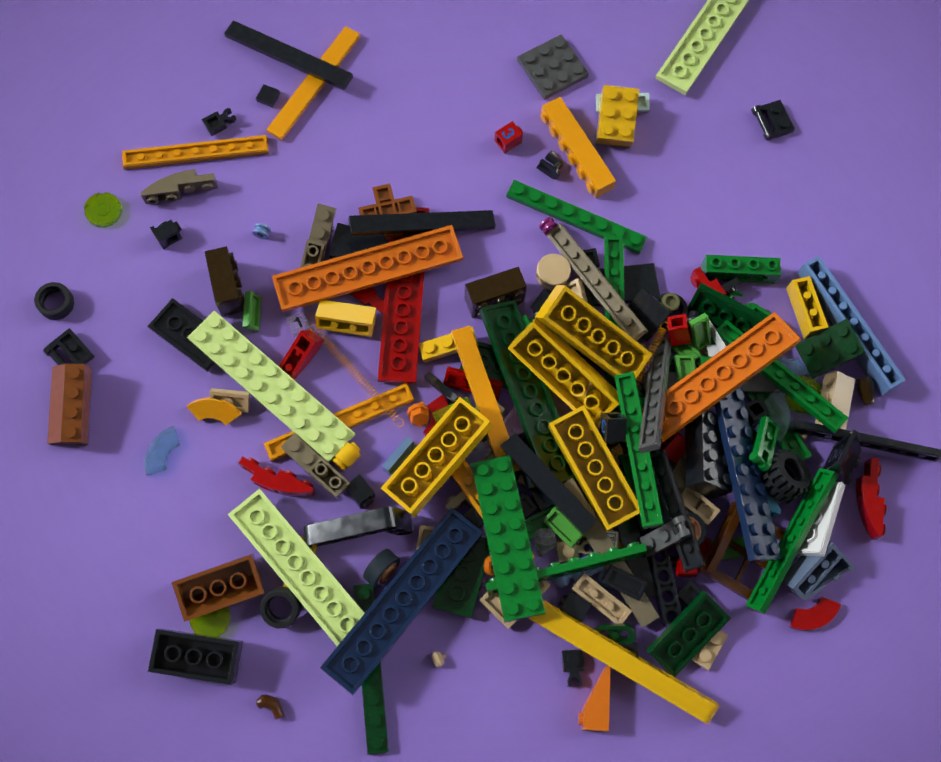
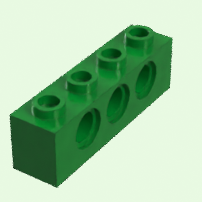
(743, 267)

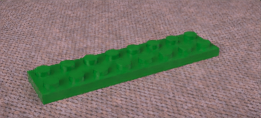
(508, 539)

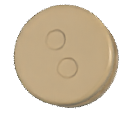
(553, 271)

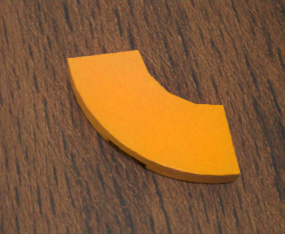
(214, 408)

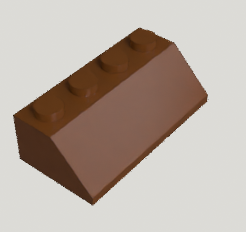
(69, 404)
(218, 587)

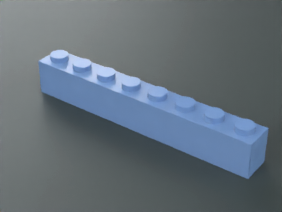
(839, 307)

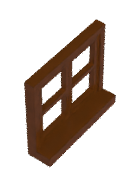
(718, 548)

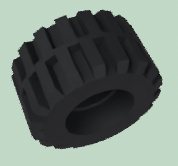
(786, 477)

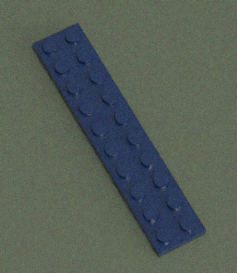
(746, 479)
(401, 601)

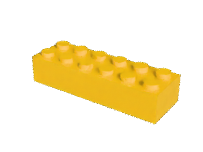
(592, 333)
(564, 370)
(437, 457)
(594, 468)

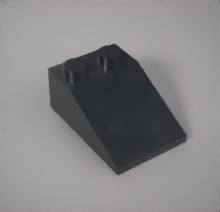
(844, 457)

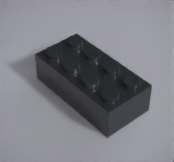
(705, 457)
(195, 656)

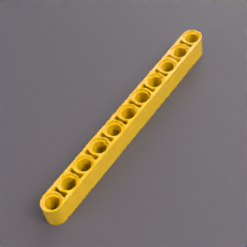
(627, 663)

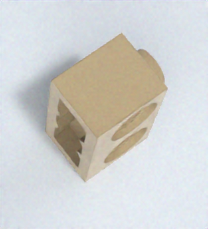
(699, 505)

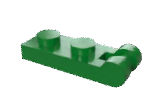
(765, 443)

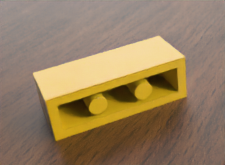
(806, 307)
(345, 318)

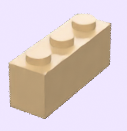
(838, 390)

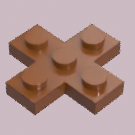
(388, 205)

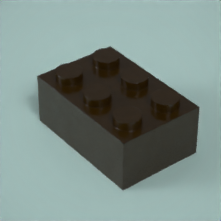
(225, 281)
(494, 290)

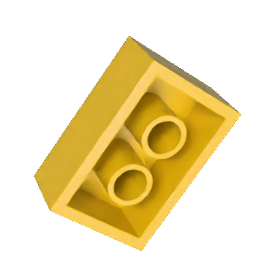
(617, 116)

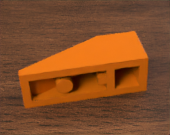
(596, 708)

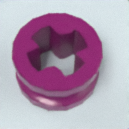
(547, 225)

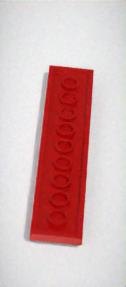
(401, 326)

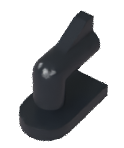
(548, 169)

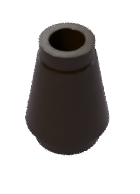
(866, 389)

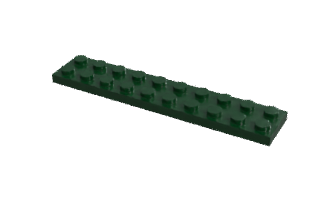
(528, 392)

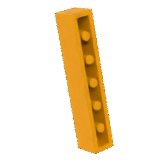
(577, 147)

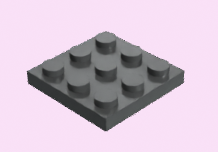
(552, 66)

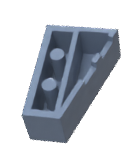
(813, 572)

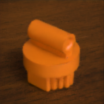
(418, 414)

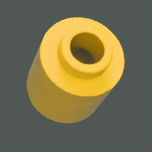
(347, 456)

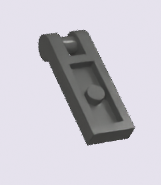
(665, 536)

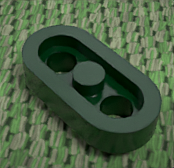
(614, 632)

